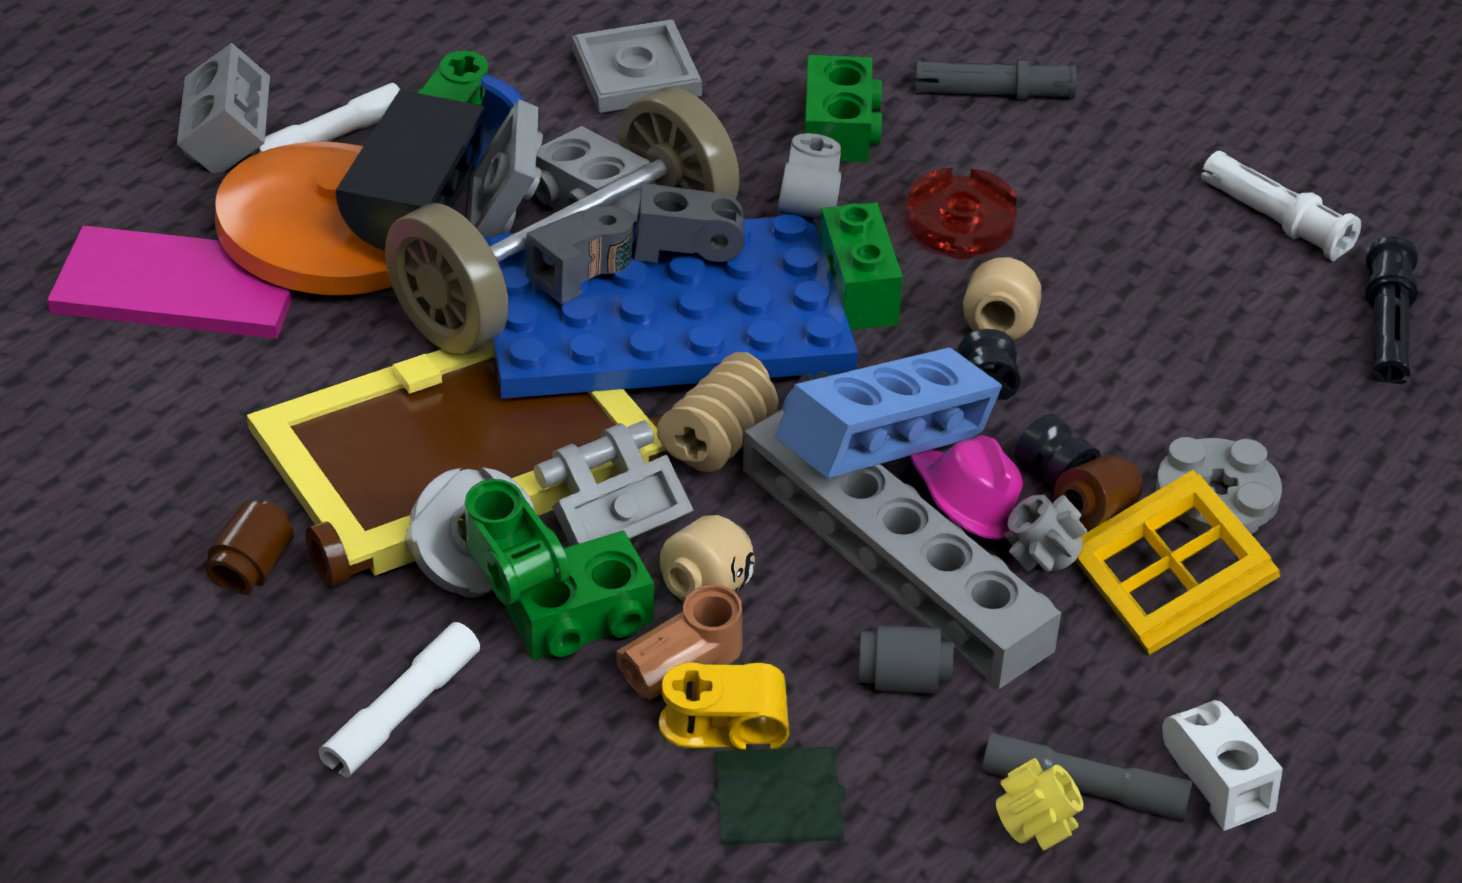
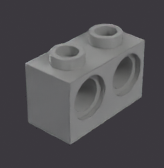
(223, 110)
(583, 164)

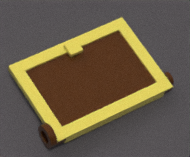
(377, 441)

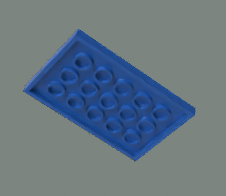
(677, 317)

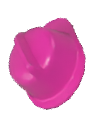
(973, 484)

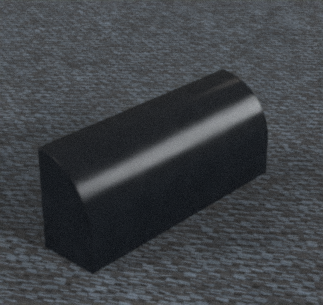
(411, 159)

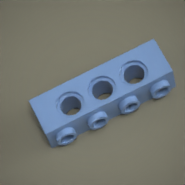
(886, 411)

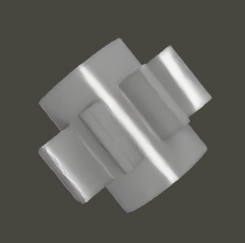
(1045, 533)

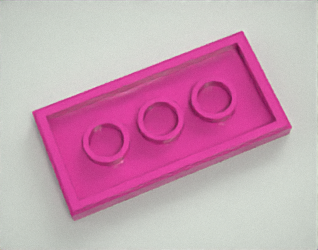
(166, 284)

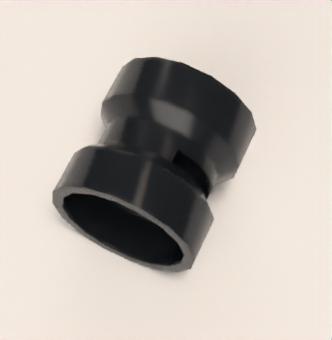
(1053, 443)

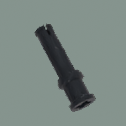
(1391, 294)

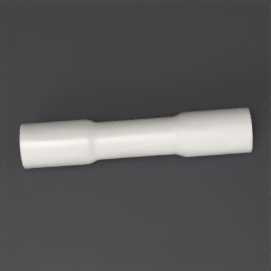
(356, 115)
(373, 725)

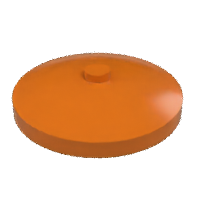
(285, 225)

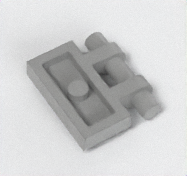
(635, 501)

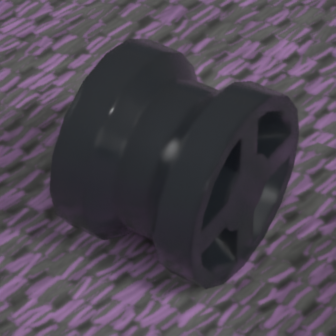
(996, 356)

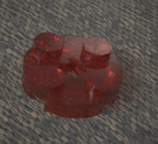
(960, 234)

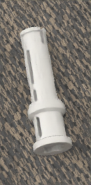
(1299, 214)

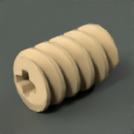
(712, 417)

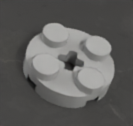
(1239, 464)
(436, 536)

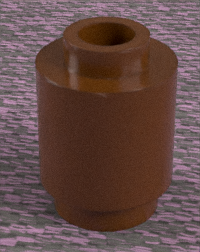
(1100, 488)
(249, 546)

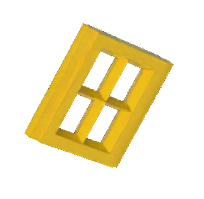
(1201, 600)

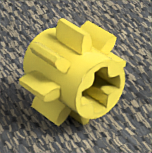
(1039, 804)

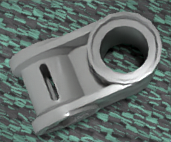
(811, 176)

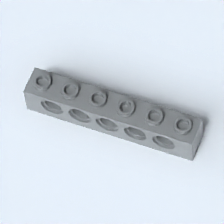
(913, 556)

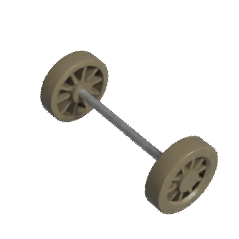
(453, 277)

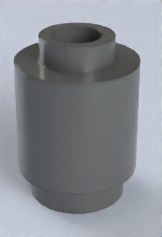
(905, 659)

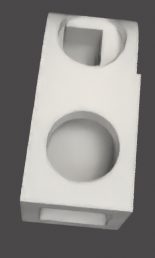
(1224, 762)

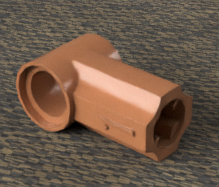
(703, 634)

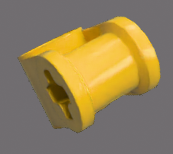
(729, 705)

